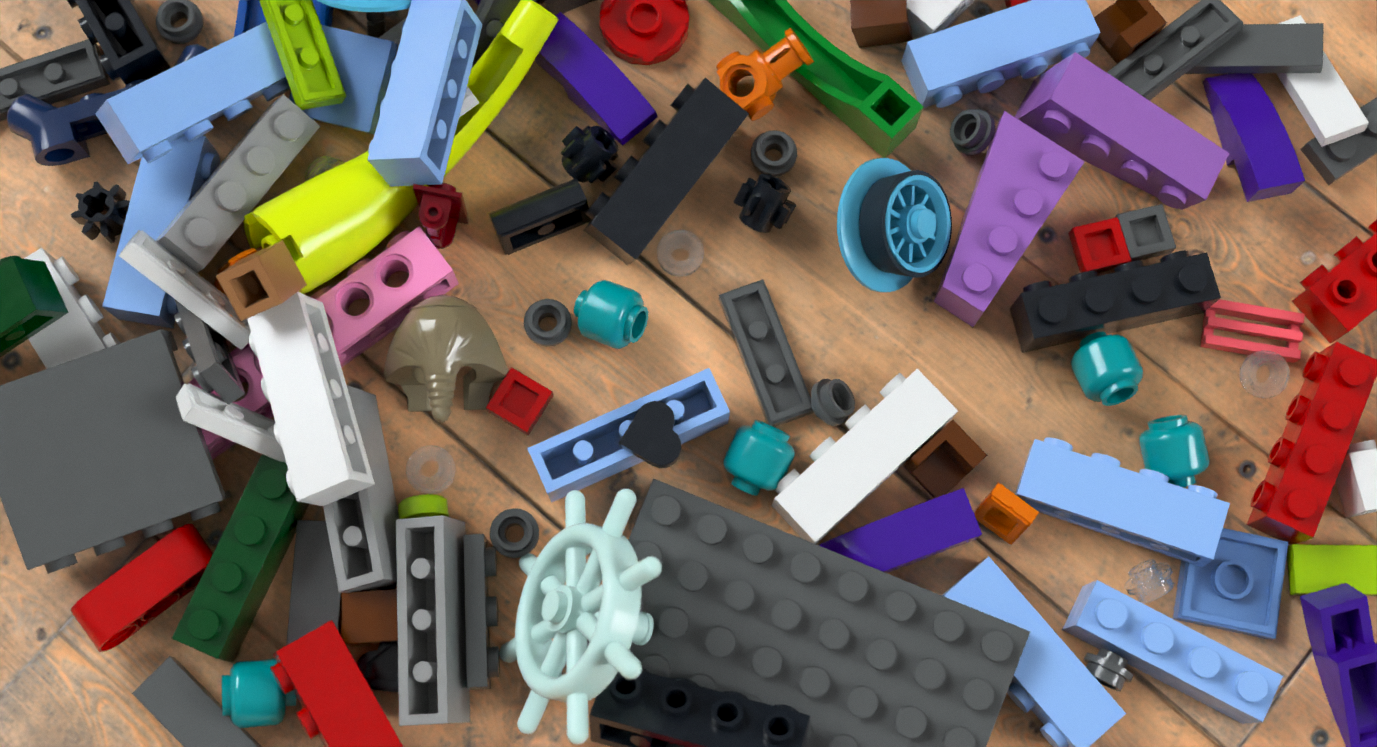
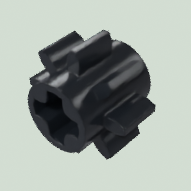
(589, 154)
(764, 203)
(90, 209)

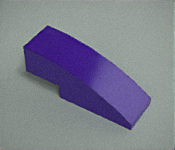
(594, 81)
(1253, 136)
(911, 533)
(1345, 658)

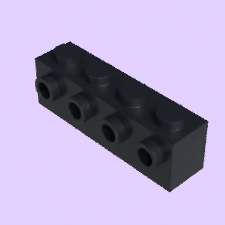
(124, 37)
(665, 171)
(1114, 301)
(682, 714)

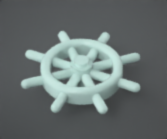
(578, 612)

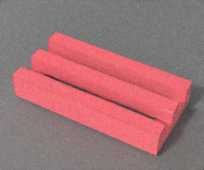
(1291, 335)

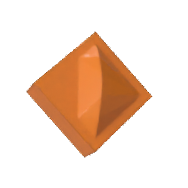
(1005, 513)

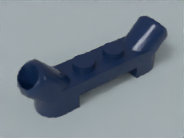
(62, 132)

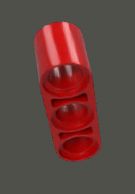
(143, 588)

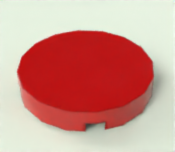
(644, 29)

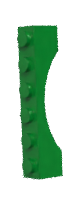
(855, 93)

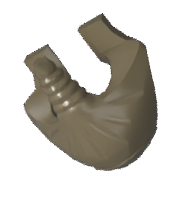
(440, 339)

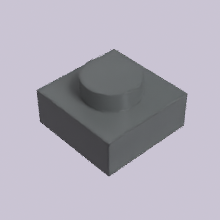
(1146, 232)

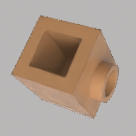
(261, 280)

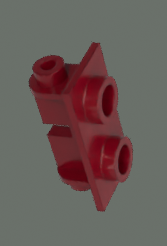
(440, 212)

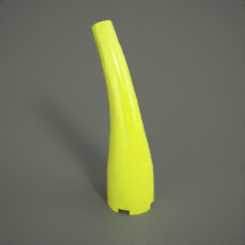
(351, 207)

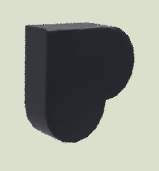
(652, 435)
(381, 667)

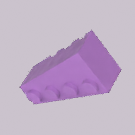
(1121, 132)
(1009, 204)

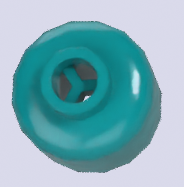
(611, 314)
(1107, 368)
(1174, 449)
(758, 457)
(254, 695)

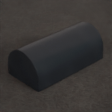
(540, 216)

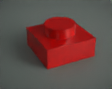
(1099, 246)
(519, 401)

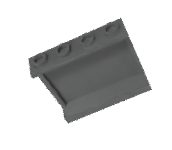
(101, 453)

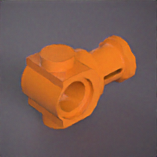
(767, 70)

